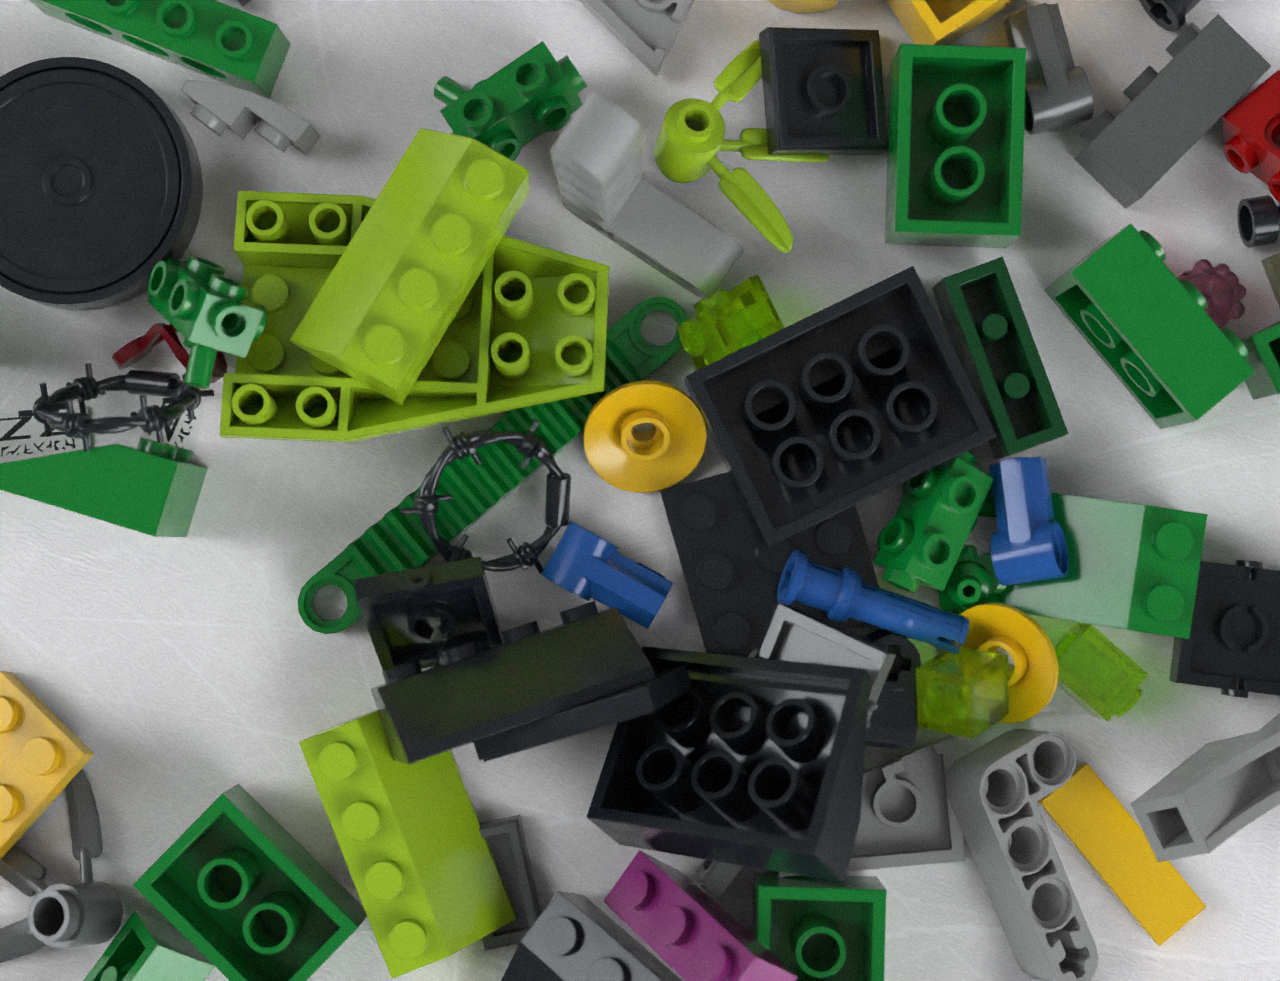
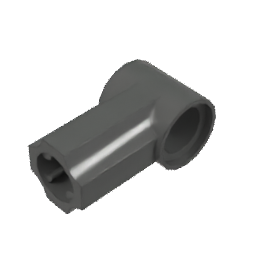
(1054, 88)

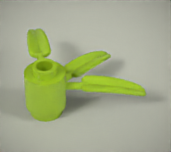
(695, 134)

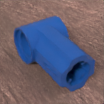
(1028, 538)
(596, 570)

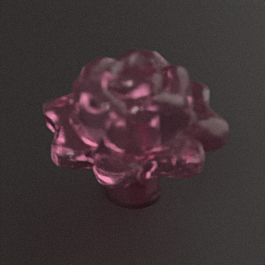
(1220, 290)

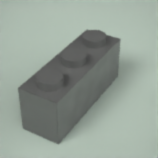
(1170, 109)

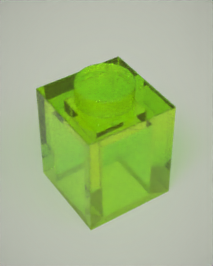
(1097, 673)
(962, 692)

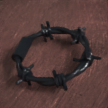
(140, 382)
(556, 505)

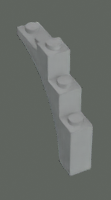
(1212, 794)

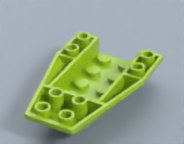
(518, 341)

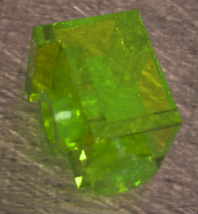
(729, 322)

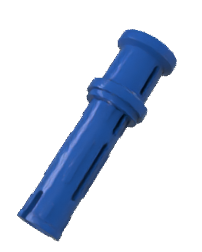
(846, 596)

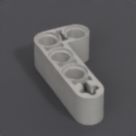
(1050, 934)

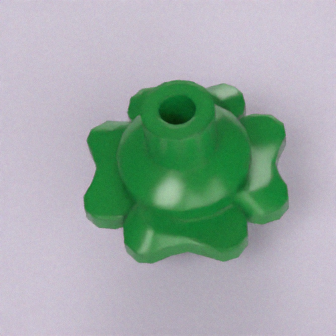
(970, 582)

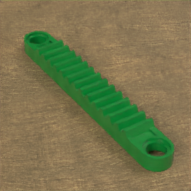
(400, 540)

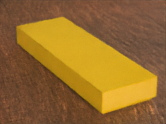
(1122, 854)

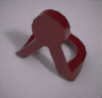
(143, 345)

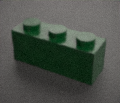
(1000, 357)

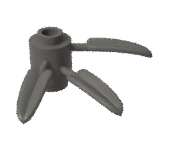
(63, 912)

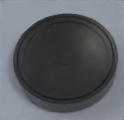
(90, 183)

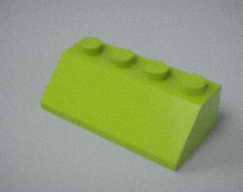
(413, 261)
(408, 844)

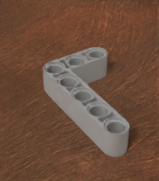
(603, 186)

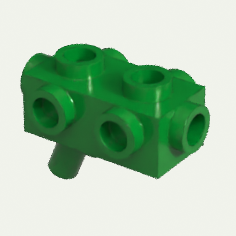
(515, 102)
(206, 311)
(933, 524)

